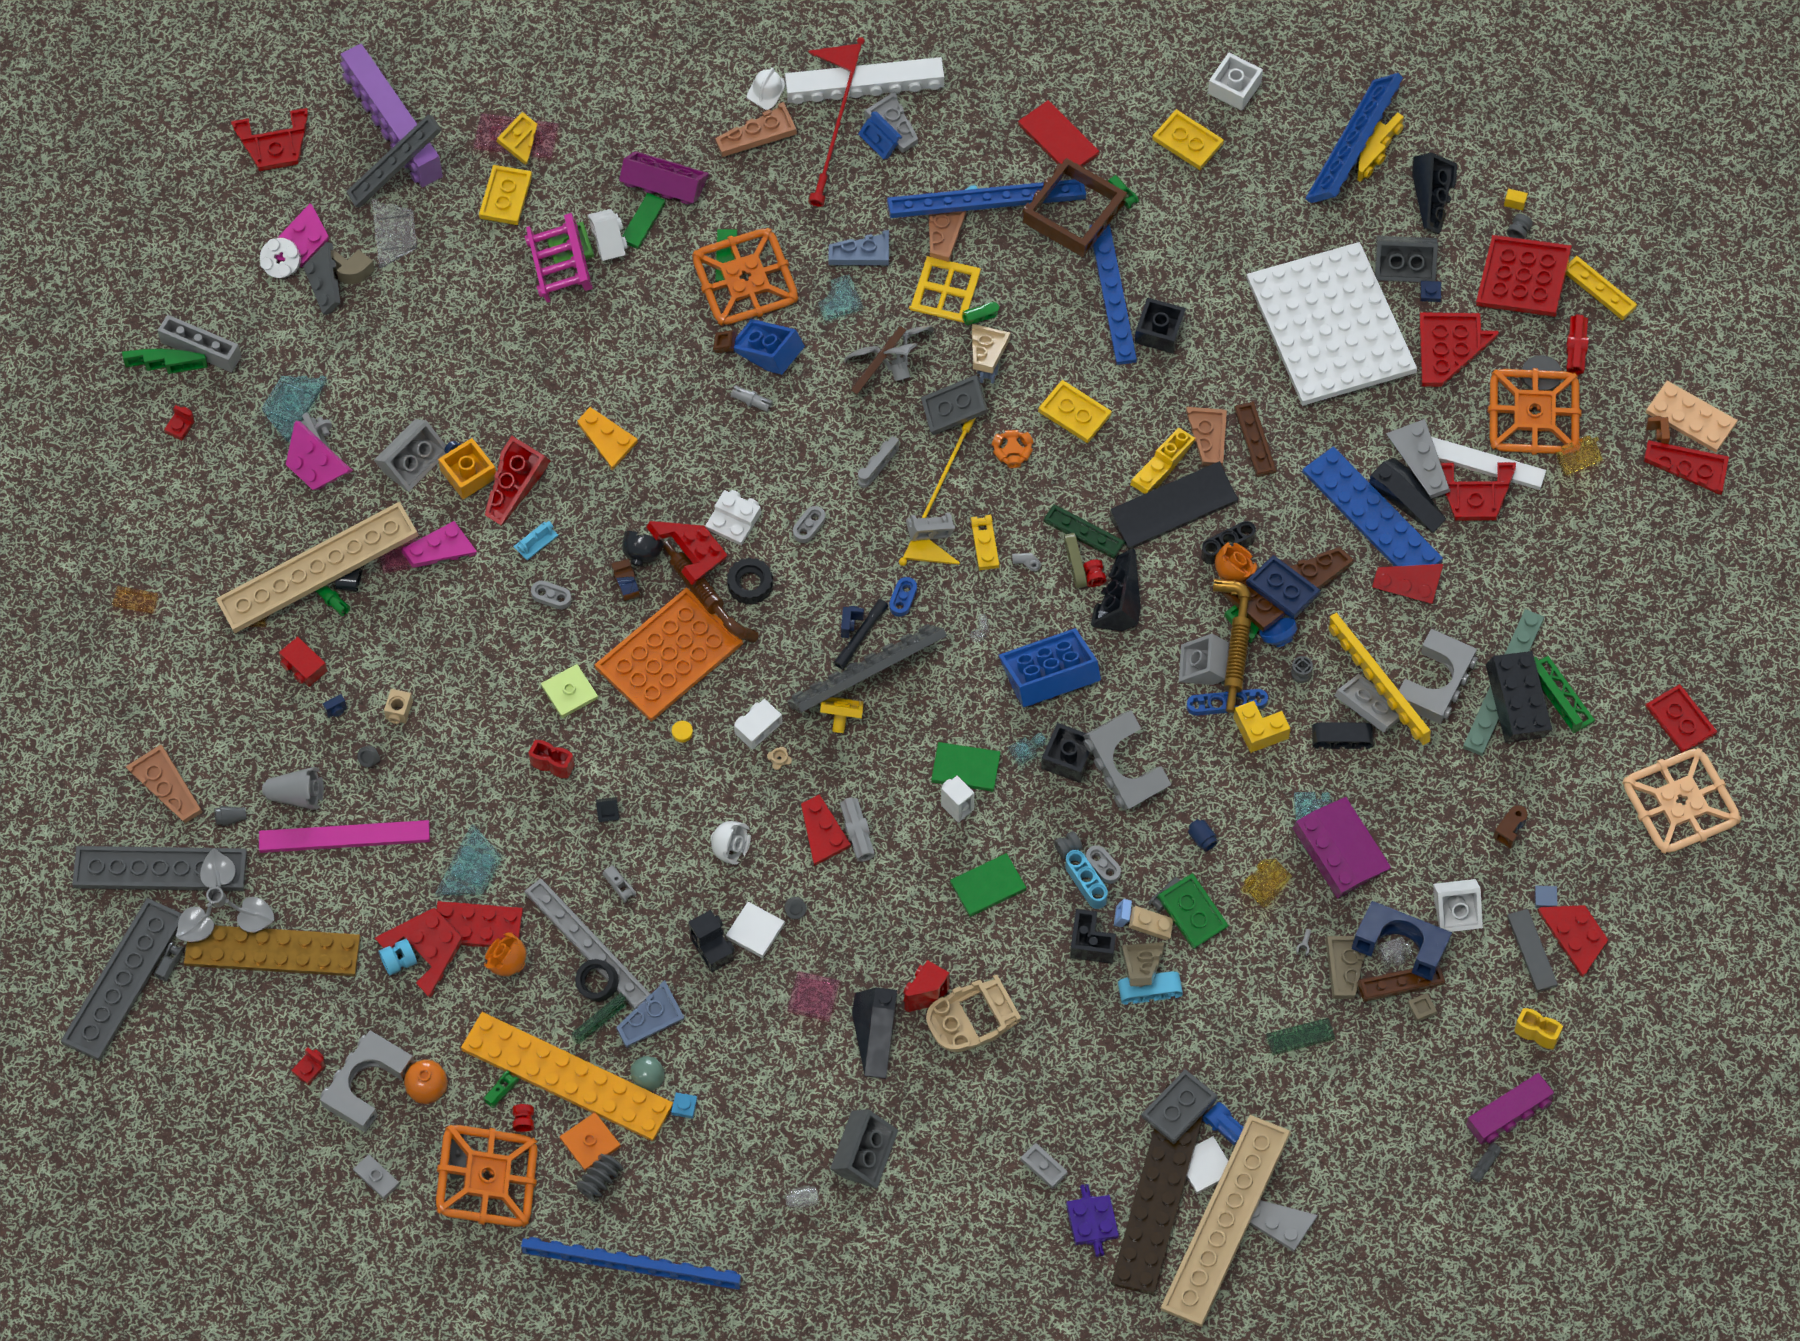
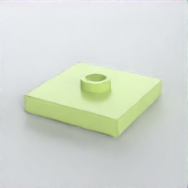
(569, 691)

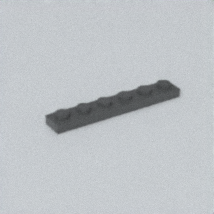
(394, 160)

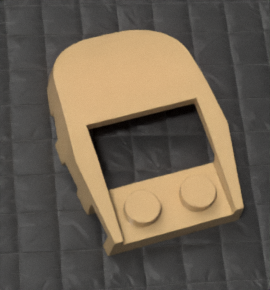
(951, 1025)

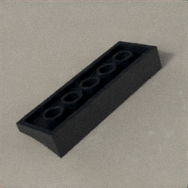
(1173, 505)

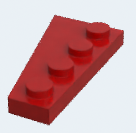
(1692, 465)

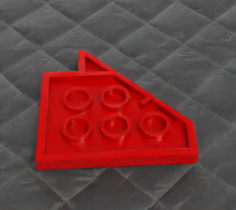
(1449, 344)

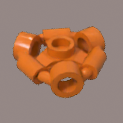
(1012, 447)

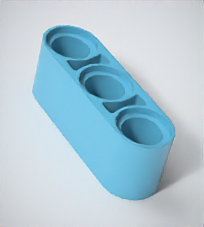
(1084, 870)
(1163, 987)

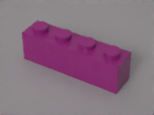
(1509, 1109)

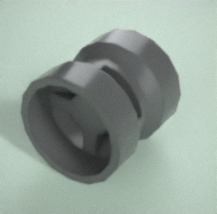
(1520, 226)
(1299, 673)
(1067, 844)

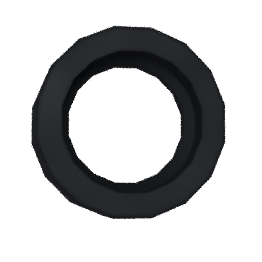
(581, 976)

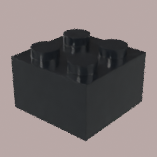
(1160, 325)
(1066, 753)

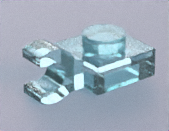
(1025, 750)

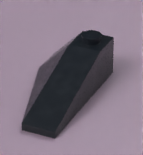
(1432, 181)
(1122, 598)
(874, 1023)

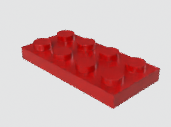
(481, 923)

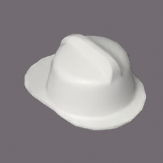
(766, 88)

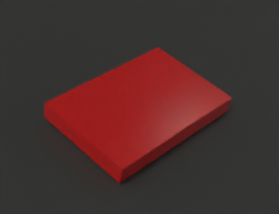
(1681, 718)

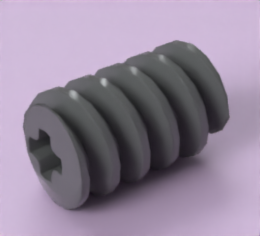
(598, 1176)

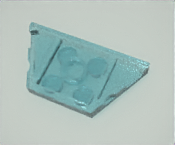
(290, 401)
(471, 866)

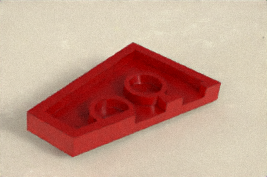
(1410, 581)

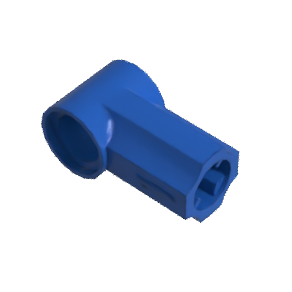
(1223, 1122)

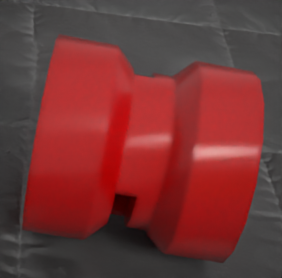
(1094, 573)
(523, 1118)

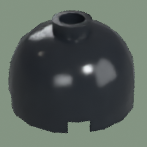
(641, 548)

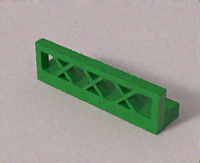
(1558, 697)

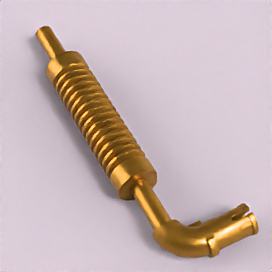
(1238, 640)

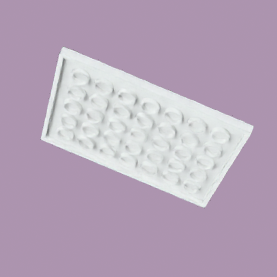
(1331, 323)

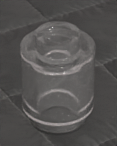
(802, 1198)

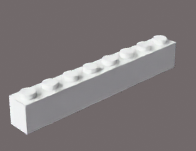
(867, 80)

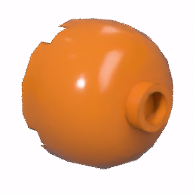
(1234, 563)
(506, 956)
(425, 1081)

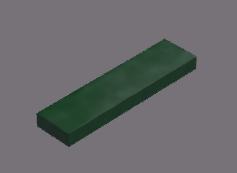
(1084, 531)

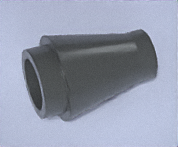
(227, 815)

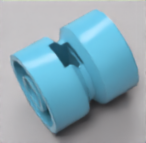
(390, 960)

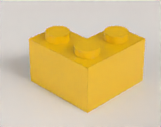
(1260, 731)

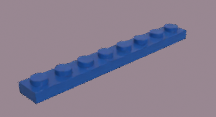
(1114, 299)

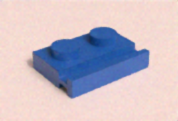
(879, 135)

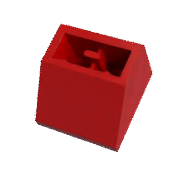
(928, 986)

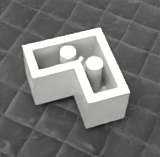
(606, 230)

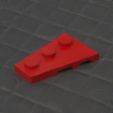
(823, 831)

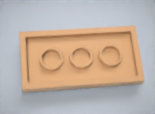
(1692, 416)

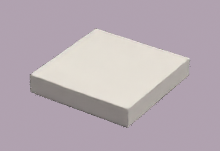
(755, 929)
(1206, 1165)

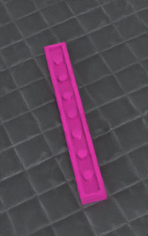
(344, 836)

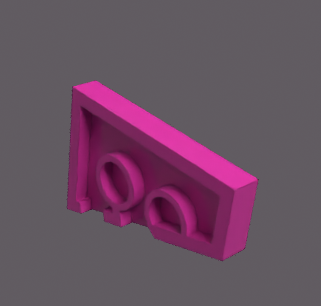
(439, 545)

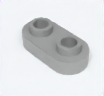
(808, 525)
(552, 594)
(1103, 865)

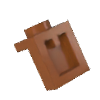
(1661, 428)

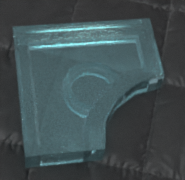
(841, 299)

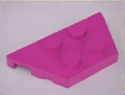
(306, 234)
(313, 459)

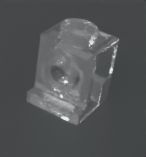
(1394, 952)

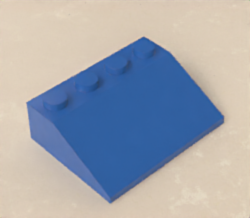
(1050, 667)

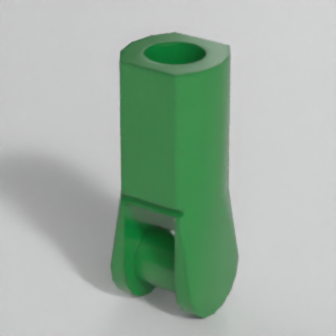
(1115, 180)
(980, 313)
(498, 1091)

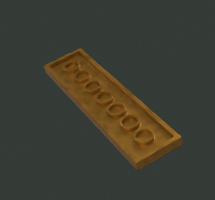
(276, 951)

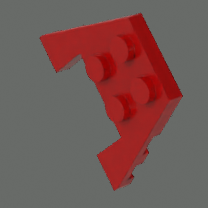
(277, 147)
(1478, 498)
(695, 543)
(434, 941)

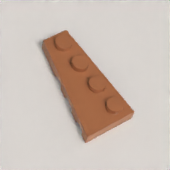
(765, 129)
(162, 778)

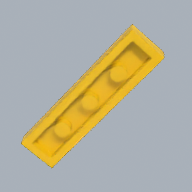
(1600, 288)

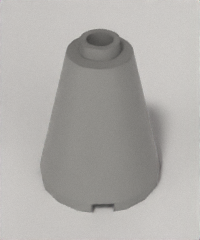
(296, 788)

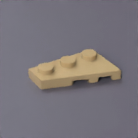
(987, 347)

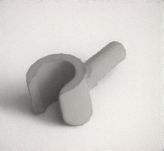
(1304, 944)

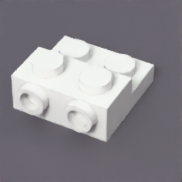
(733, 517)

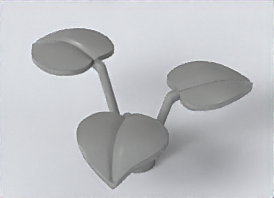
(898, 366)
(218, 871)

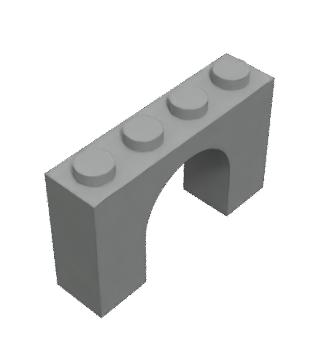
(1458, 658)
(1102, 744)
(371, 1052)

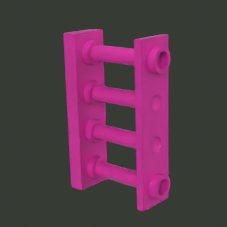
(577, 261)

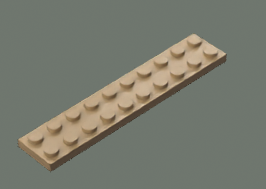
(317, 567)
(1225, 1221)

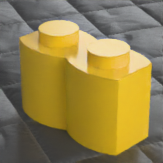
(1541, 1029)

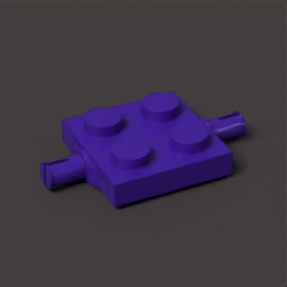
(1092, 1220)

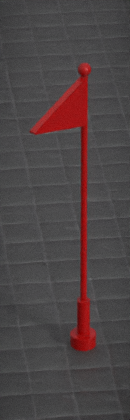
(846, 58)

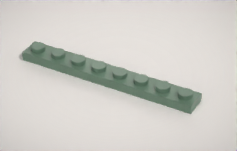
(1487, 716)

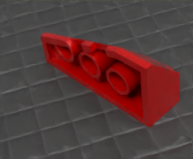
(516, 475)

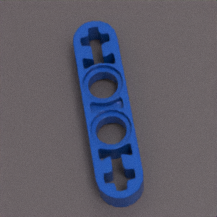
(1222, 696)

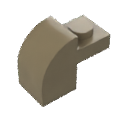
(354, 269)

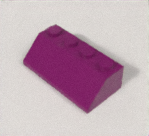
(663, 177)

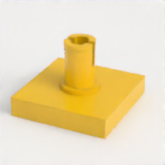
(841, 709)

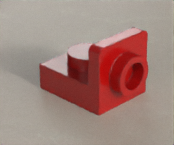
(180, 422)
(309, 1066)

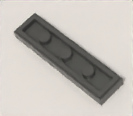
(1532, 950)

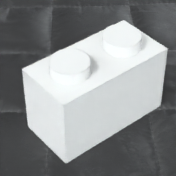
(757, 723)
(957, 798)

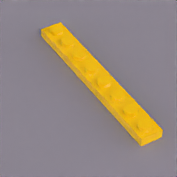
(1382, 683)

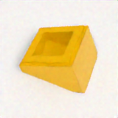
(1515, 199)

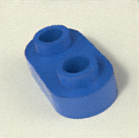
(903, 598)

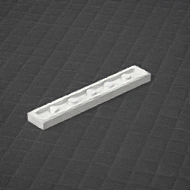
(1486, 463)

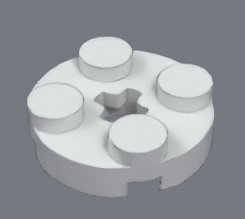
(290, 253)

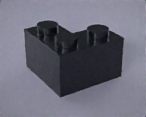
(708, 940)
(1087, 942)

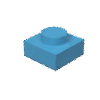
(684, 1105)

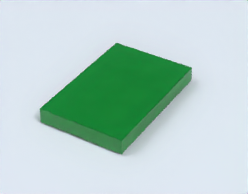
(972, 765)
(988, 885)
(1192, 911)

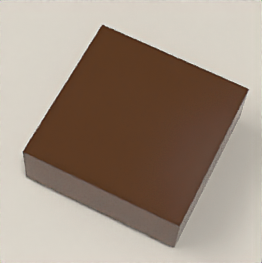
(724, 341)

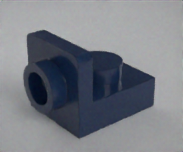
(849, 616)

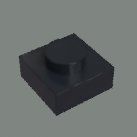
(607, 809)

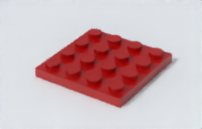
(1524, 275)

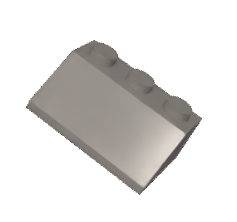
(411, 454)

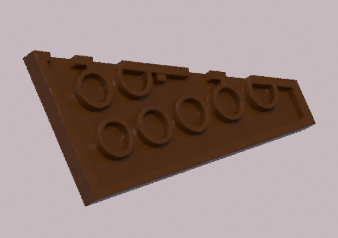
(1316, 570)

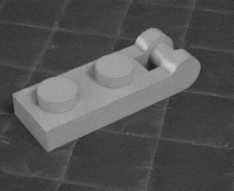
(878, 462)

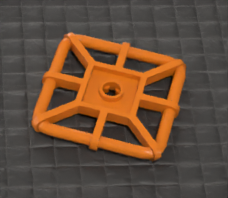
(750, 265)
(1527, 399)
(476, 1185)

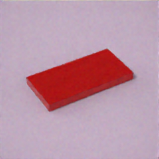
(1057, 135)

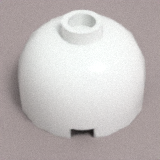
(730, 837)

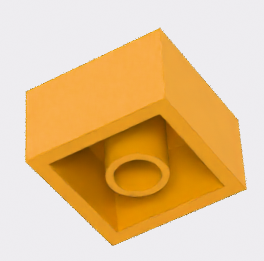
(467, 468)

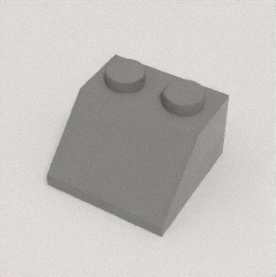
(1204, 660)

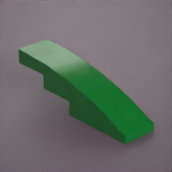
(173, 360)

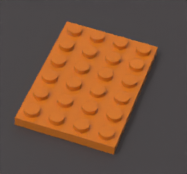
(668, 655)

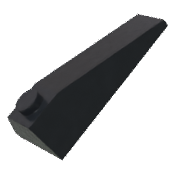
(1404, 490)

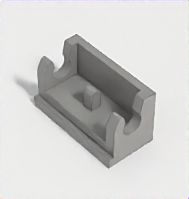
(930, 528)

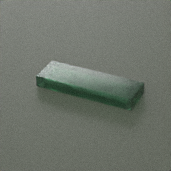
(599, 1018)
(1300, 1036)

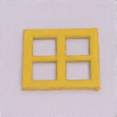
(945, 289)

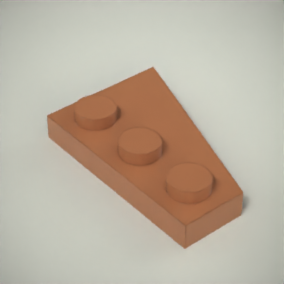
(944, 232)
(1209, 433)

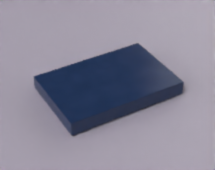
(1283, 587)

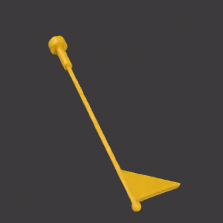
(926, 549)

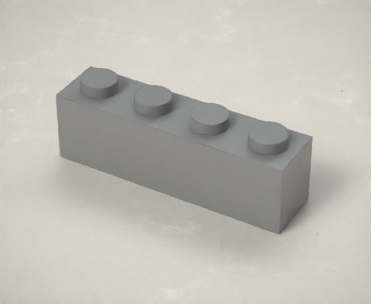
(194, 339)

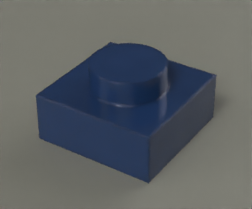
(1430, 291)
(335, 706)

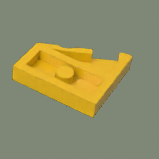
(519, 137)

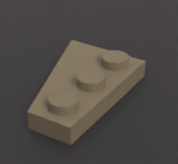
(1142, 962)
(1343, 966)

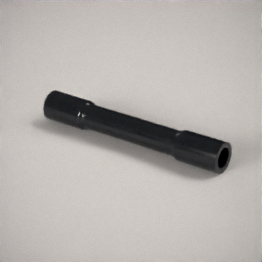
(873, 616)

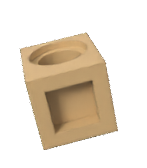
(395, 699)

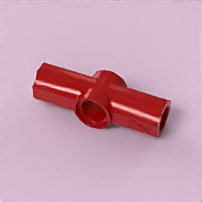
(1577, 344)

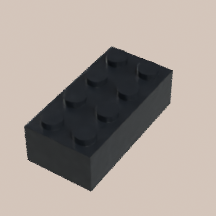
(1518, 696)

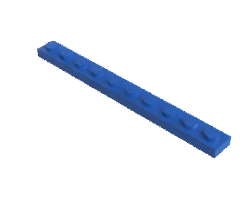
(981, 198)
(638, 1264)

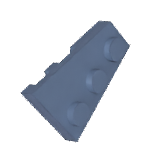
(866, 251)
(650, 1017)

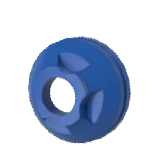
(1280, 632)

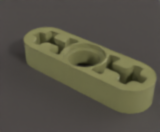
(1075, 558)

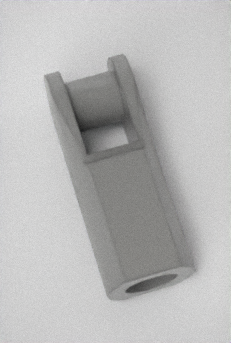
(617, 881)

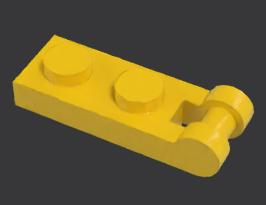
(985, 543)

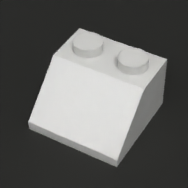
(1458, 905)

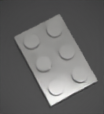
(1367, 702)

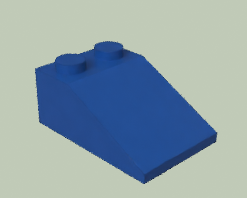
(768, 345)

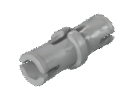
(751, 398)

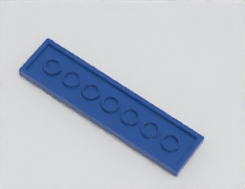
(1354, 138)
(1369, 511)

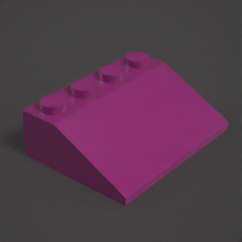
(1341, 847)

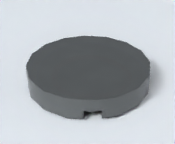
(1542, 363)

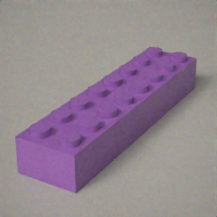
(387, 111)

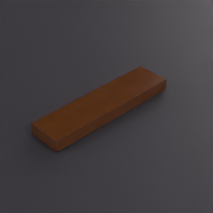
(878, 360)
(1255, 439)
(1396, 984)

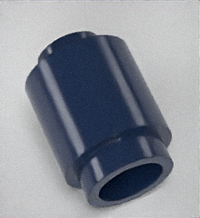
(1202, 835)

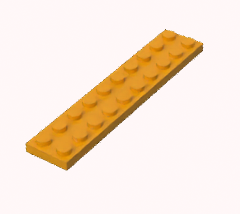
(567, 1076)

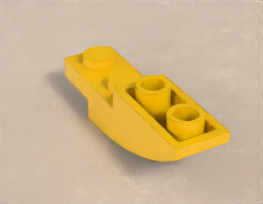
(1376, 145)
(1163, 462)

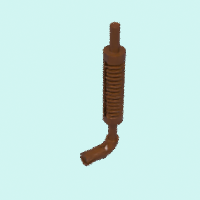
(708, 596)

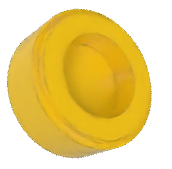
(682, 731)

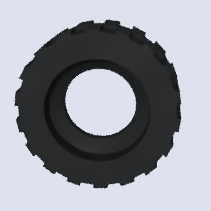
(749, 566)

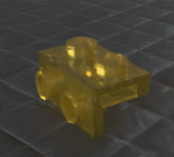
(1579, 455)
(1266, 881)

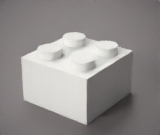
(1235, 81)

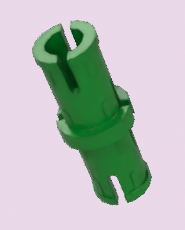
(332, 599)

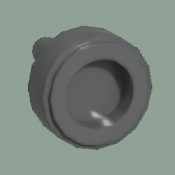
(368, 756)
(795, 907)

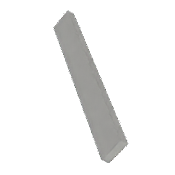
(585, 940)

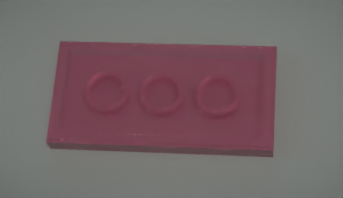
(492, 126)

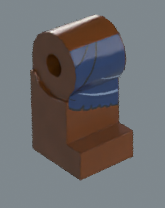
(625, 579)
(1509, 825)

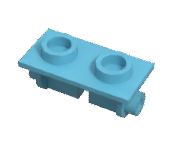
(536, 540)

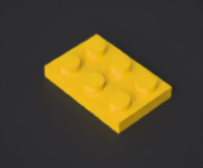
(1188, 139)
(505, 195)
(1074, 411)

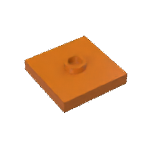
(589, 1140)

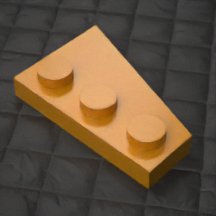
(608, 438)

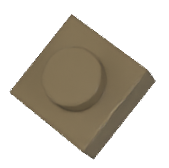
(1422, 1007)

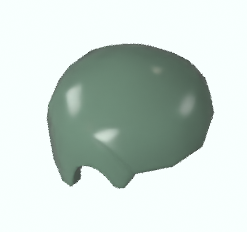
(647, 1073)

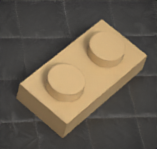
(1151, 923)

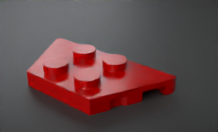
(1576, 934)

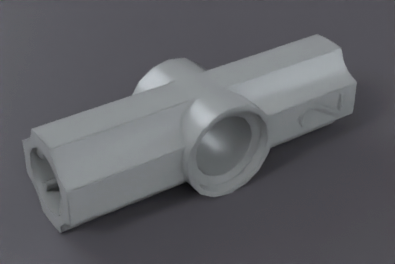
(857, 829)

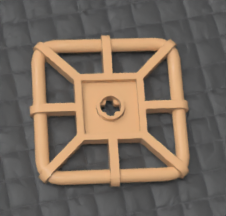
(1676, 812)

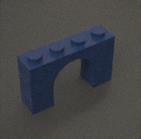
(1383, 921)

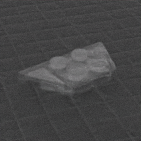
(393, 232)

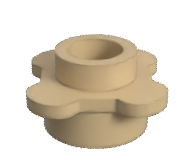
(779, 752)

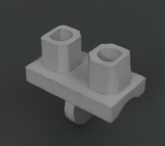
(319, 428)

